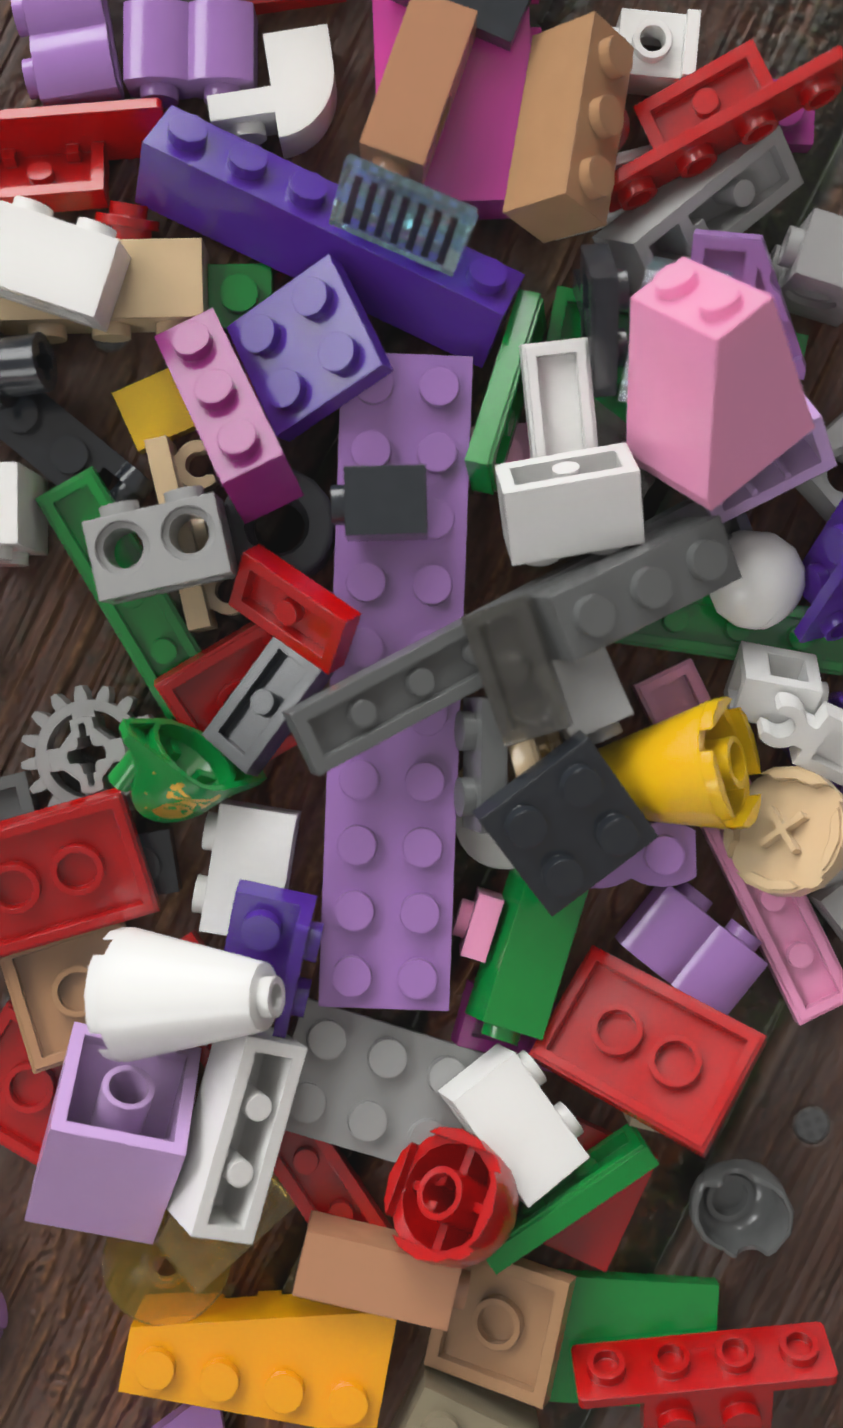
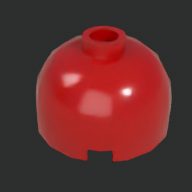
(451, 1199)

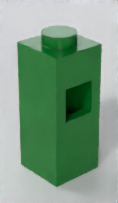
(523, 964)

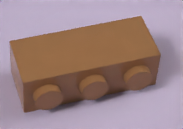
(569, 129)

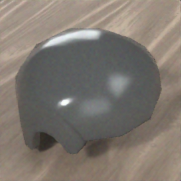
(741, 1208)

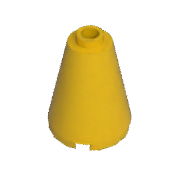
(691, 767)

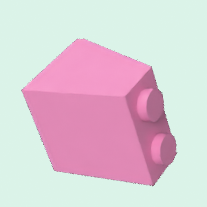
(709, 383)

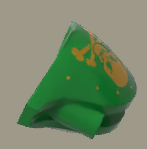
(175, 770)

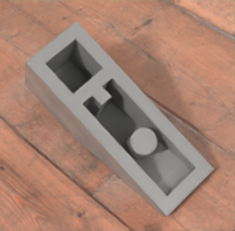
(725, 198)

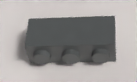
(633, 586)

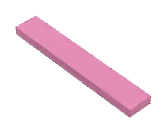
(786, 926)

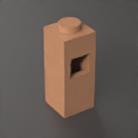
(419, 87)
(368, 1272)

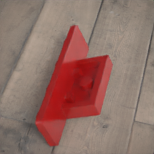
(716, 110)
(65, 150)
(704, 1376)

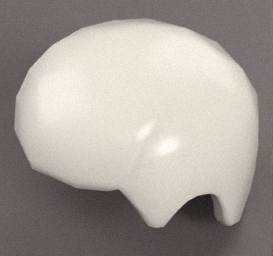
(769, 582)

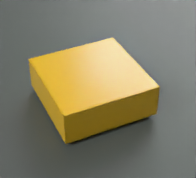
(154, 409)

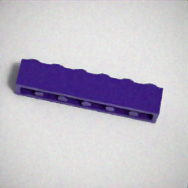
(283, 218)

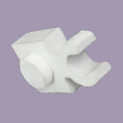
(813, 739)

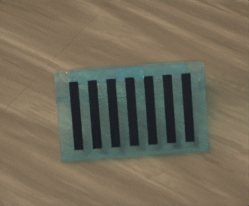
(402, 215)

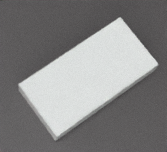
(558, 396)

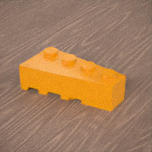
(267, 1360)

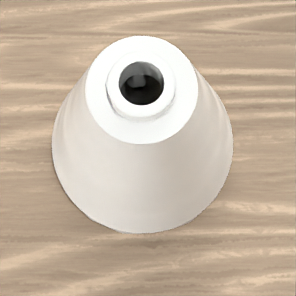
(175, 995)

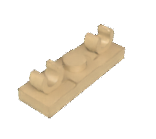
(171, 472)

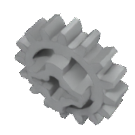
(86, 727)

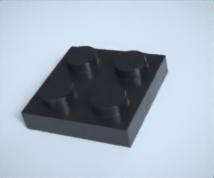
(565, 823)

